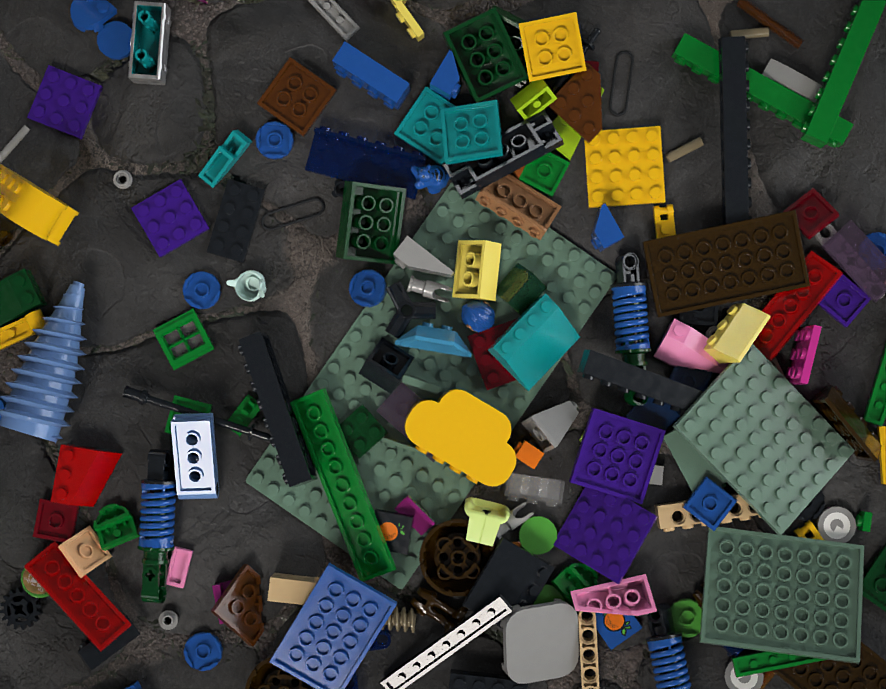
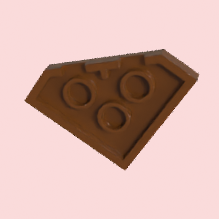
(580, 103)
(242, 605)

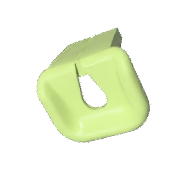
(482, 526)

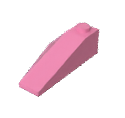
(685, 348)
(627, 598)

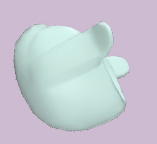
(249, 285)

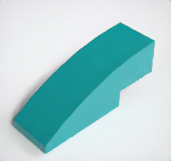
(225, 158)

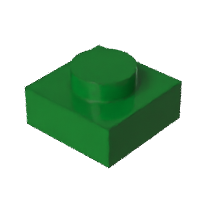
(864, 520)

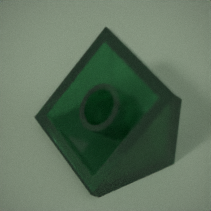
(520, 289)

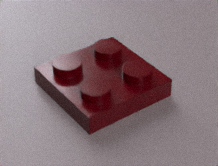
(813, 213)
(55, 521)

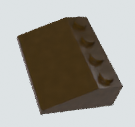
(846, 423)

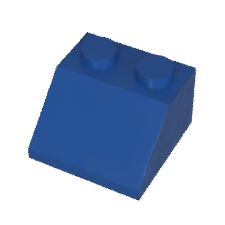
(446, 79)
(605, 230)

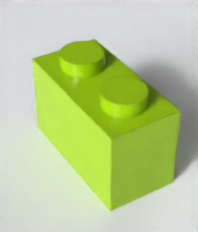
(533, 99)

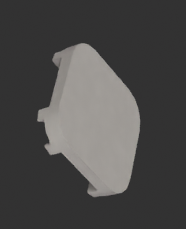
(540, 641)

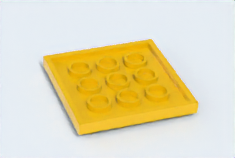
(625, 167)

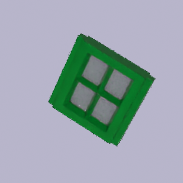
(183, 339)

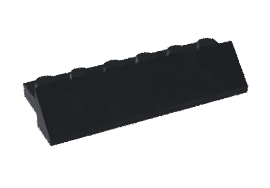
(520, 147)

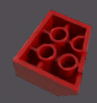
(82, 474)

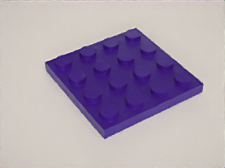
(617, 455)
(605, 532)

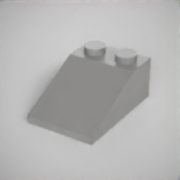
(416, 258)

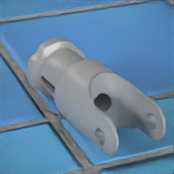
(427, 288)
(513, 522)

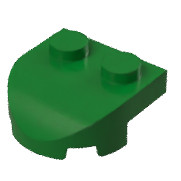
(115, 526)
(573, 578)

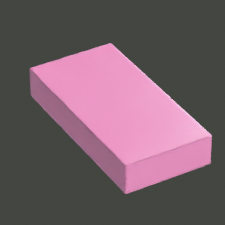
(179, 567)

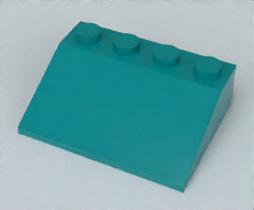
(535, 342)

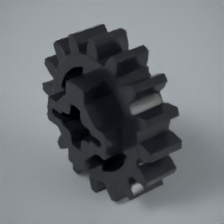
(15, 614)

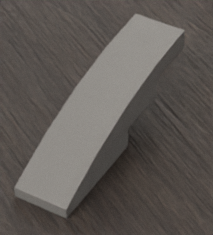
(791, 79)

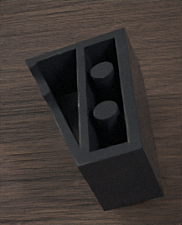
(93, 657)

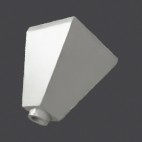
(551, 424)

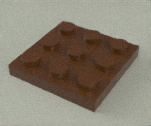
(296, 97)

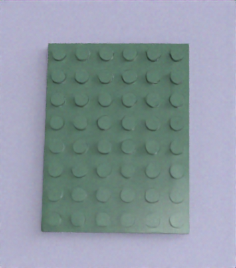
(764, 439)
(783, 594)

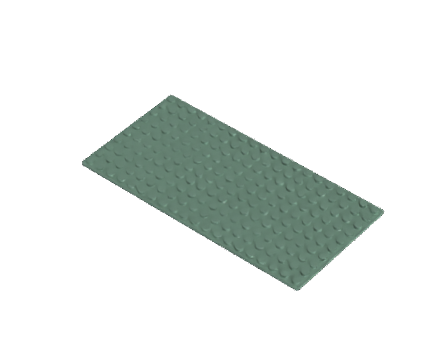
(389, 474)

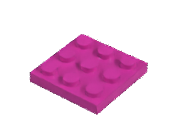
(803, 354)

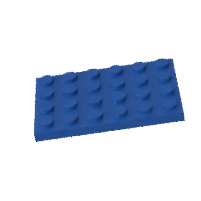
(333, 630)

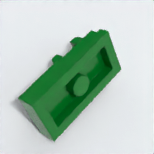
(245, 412)

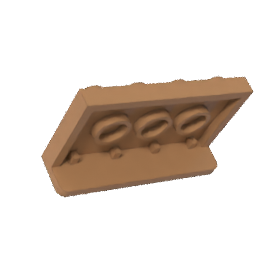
(519, 205)

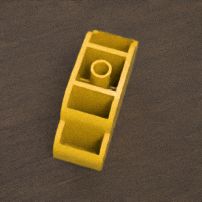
(33, 207)
(464, 435)

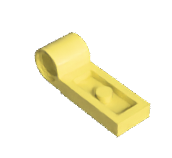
(404, 16)

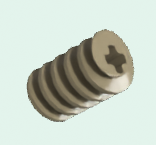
(401, 619)

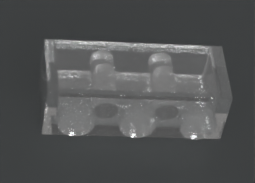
(534, 489)

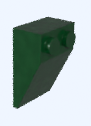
(19, 296)

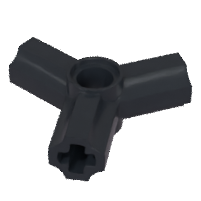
(400, 298)

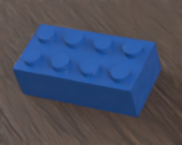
(371, 75)

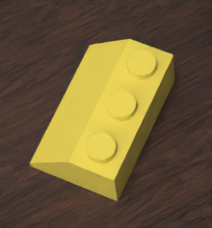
(476, 270)
(736, 333)

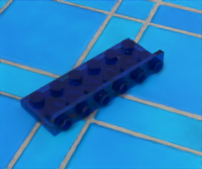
(363, 161)

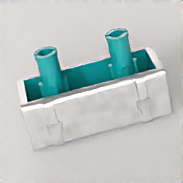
(149, 43)

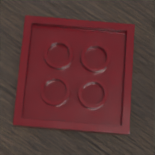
(490, 368)

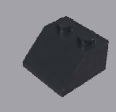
(386, 365)

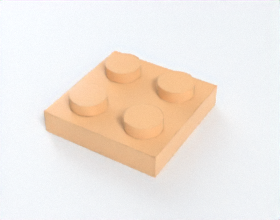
(84, 551)

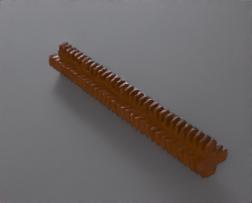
(770, 23)

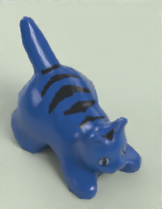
(432, 177)

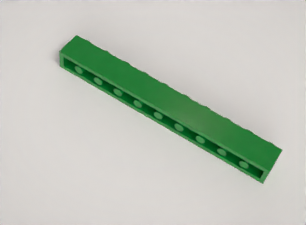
(842, 72)
(762, 90)

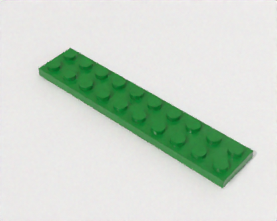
(343, 485)

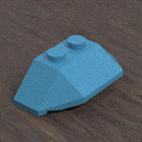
(435, 340)

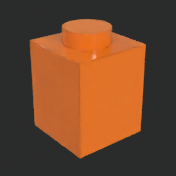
(528, 454)

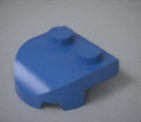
(91, 14)

